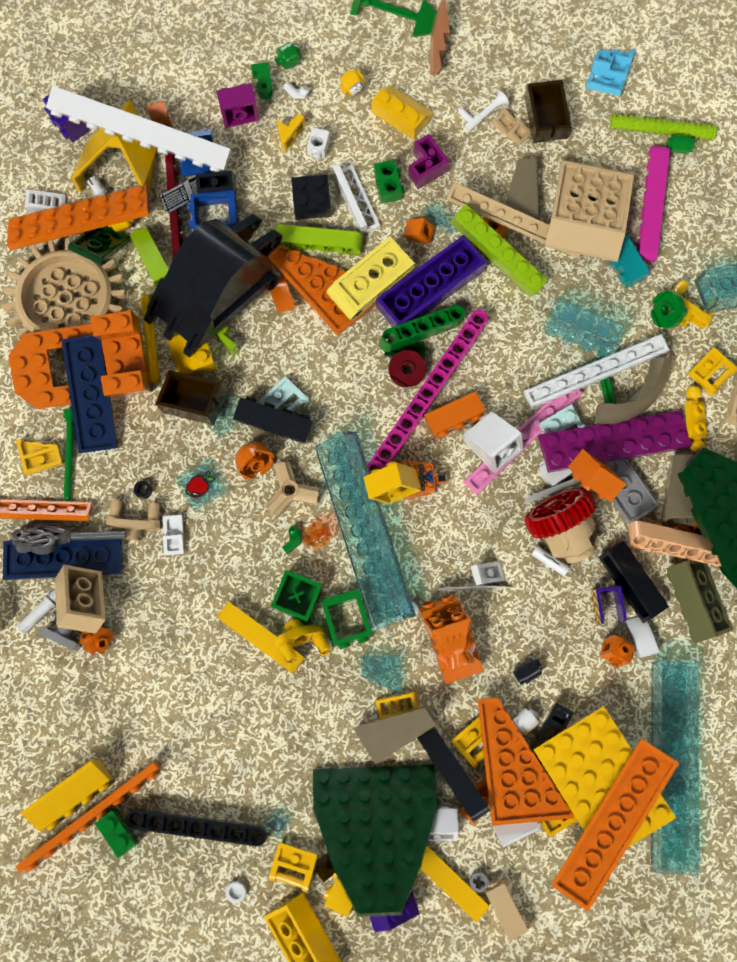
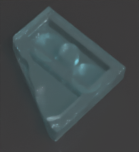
(383, 671)

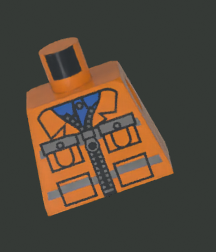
(426, 478)

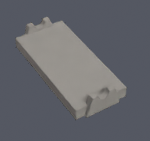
(634, 499)

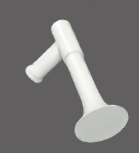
(501, 99)

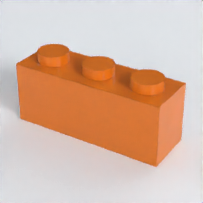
(454, 415)

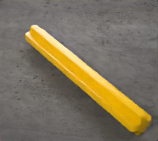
(150, 342)

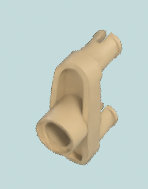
(133, 527)

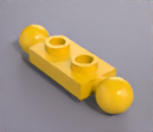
(695, 418)

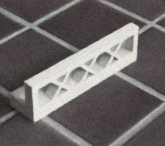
(352, 201)

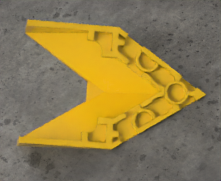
(139, 158)

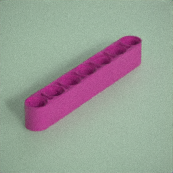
(653, 203)

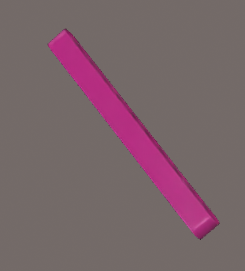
(431, 386)

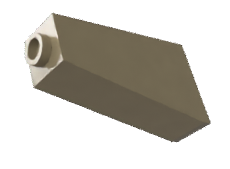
(523, 188)
(676, 505)
(393, 732)

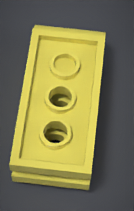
(358, 291)

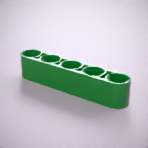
(428, 322)

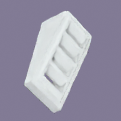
(38, 195)

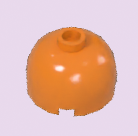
(252, 459)

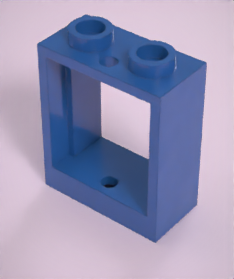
(213, 198)

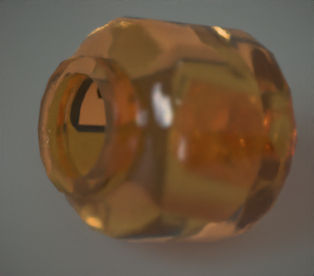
(316, 535)

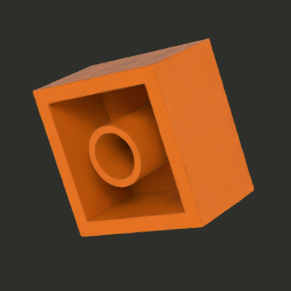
(596, 476)

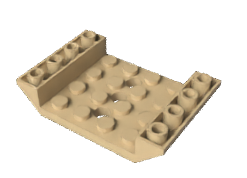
(589, 225)

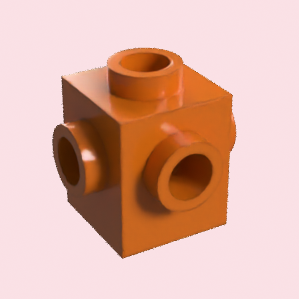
(97, 641)
(617, 651)

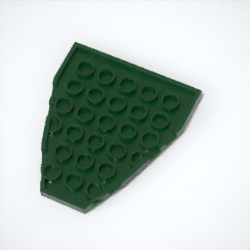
(712, 488)
(376, 830)

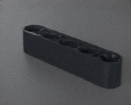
(453, 774)

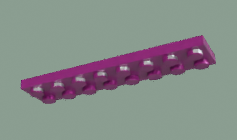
(616, 441)

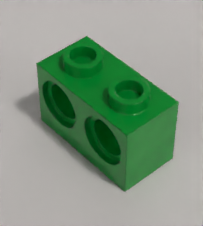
(386, 182)

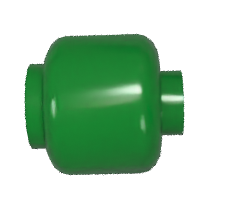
(288, 55)

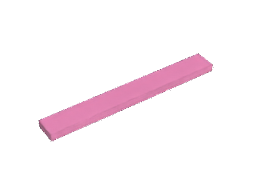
(530, 431)

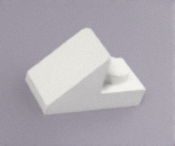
(487, 573)

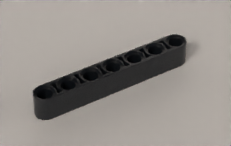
(187, 827)

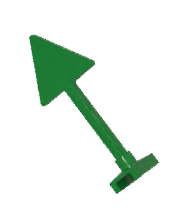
(423, 19)

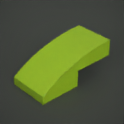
(228, 344)

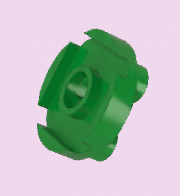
(677, 309)

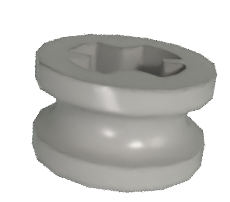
(483, 878)

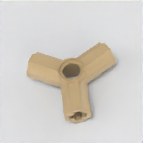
(286, 479)

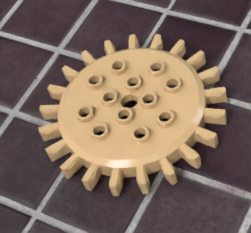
(55, 268)

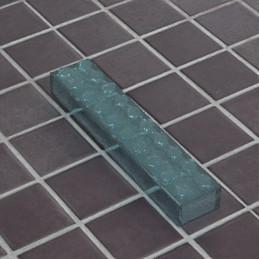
(364, 532)
(677, 735)

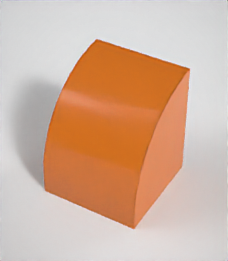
(419, 230)

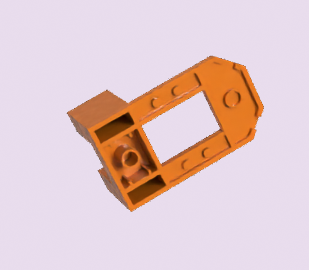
(122, 354)

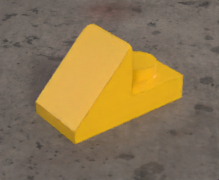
(289, 133)

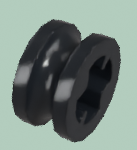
(136, 489)

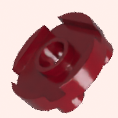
(410, 378)

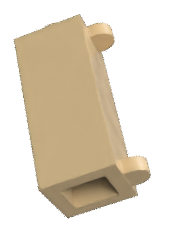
(506, 909)

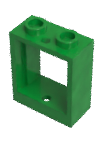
(341, 599)

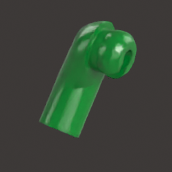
(295, 537)

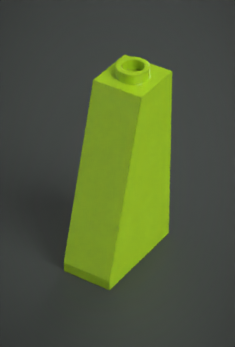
(149, 254)

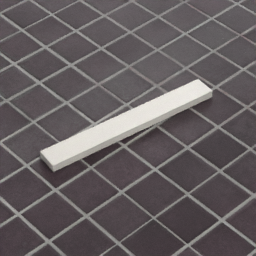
(596, 371)

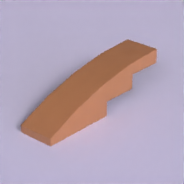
(439, 35)

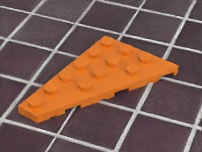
(311, 281)
(515, 779)

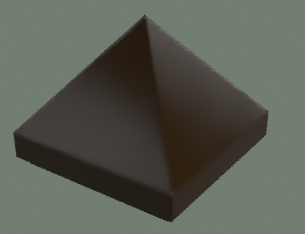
(324, 868)

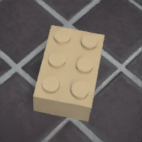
(79, 599)

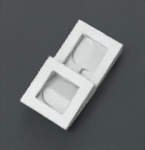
(173, 534)
(642, 637)

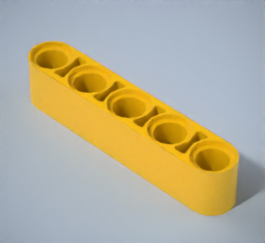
(256, 634)

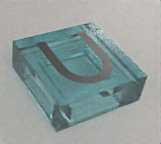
(277, 824)

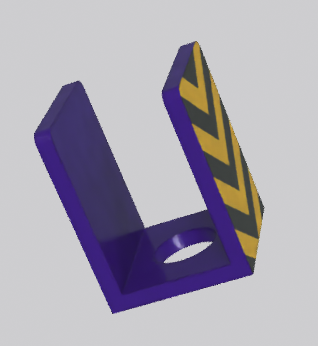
(619, 602)

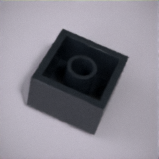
(311, 197)

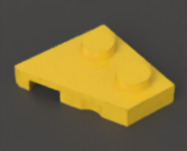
(38, 456)

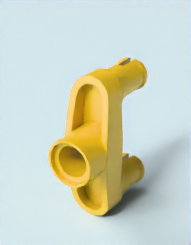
(694, 314)
(298, 634)

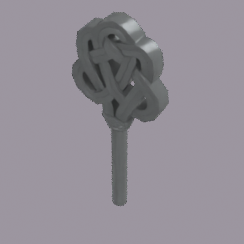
(47, 535)

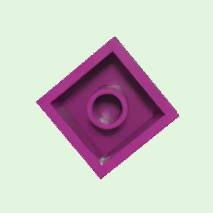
(238, 105)

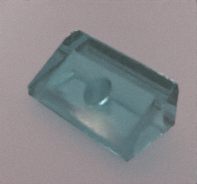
(439, 220)

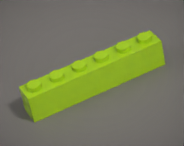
(498, 250)

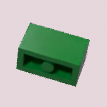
(117, 833)

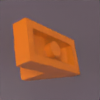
(159, 114)

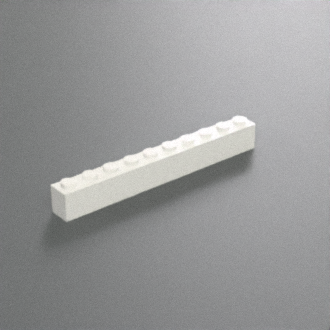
(139, 129)

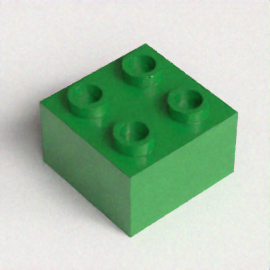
(297, 596)

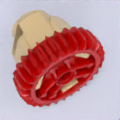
(565, 524)

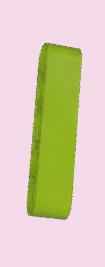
(320, 239)

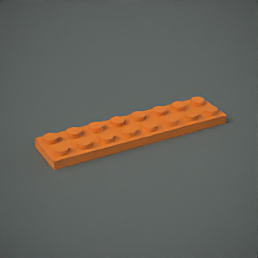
(78, 217)
(614, 824)

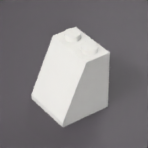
(494, 441)

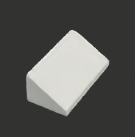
(513, 832)

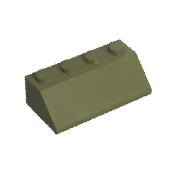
(699, 600)

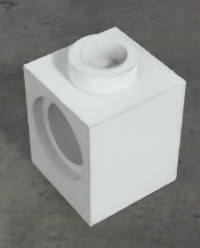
(321, 137)

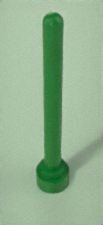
(68, 416)

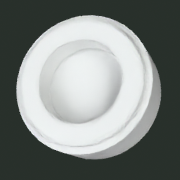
(236, 892)

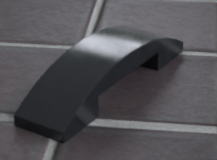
(553, 725)

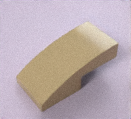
(510, 127)

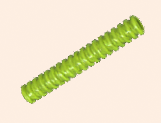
(662, 126)

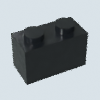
(216, 182)

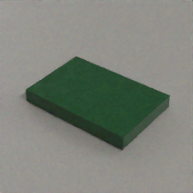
(99, 244)

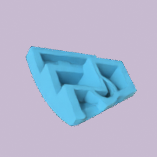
(612, 71)

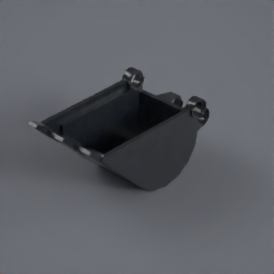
(213, 280)

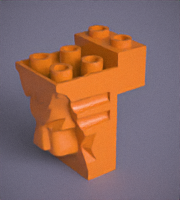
(451, 638)

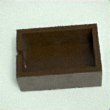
(547, 111)
(191, 397)

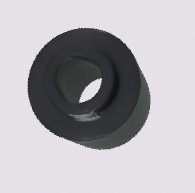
(528, 671)

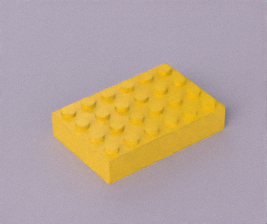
(586, 764)

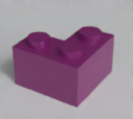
(430, 163)

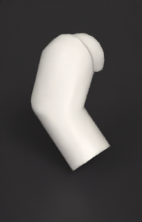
(301, 93)

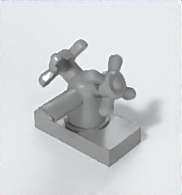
(60, 636)

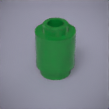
(680, 143)

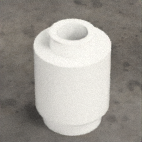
(526, 721)

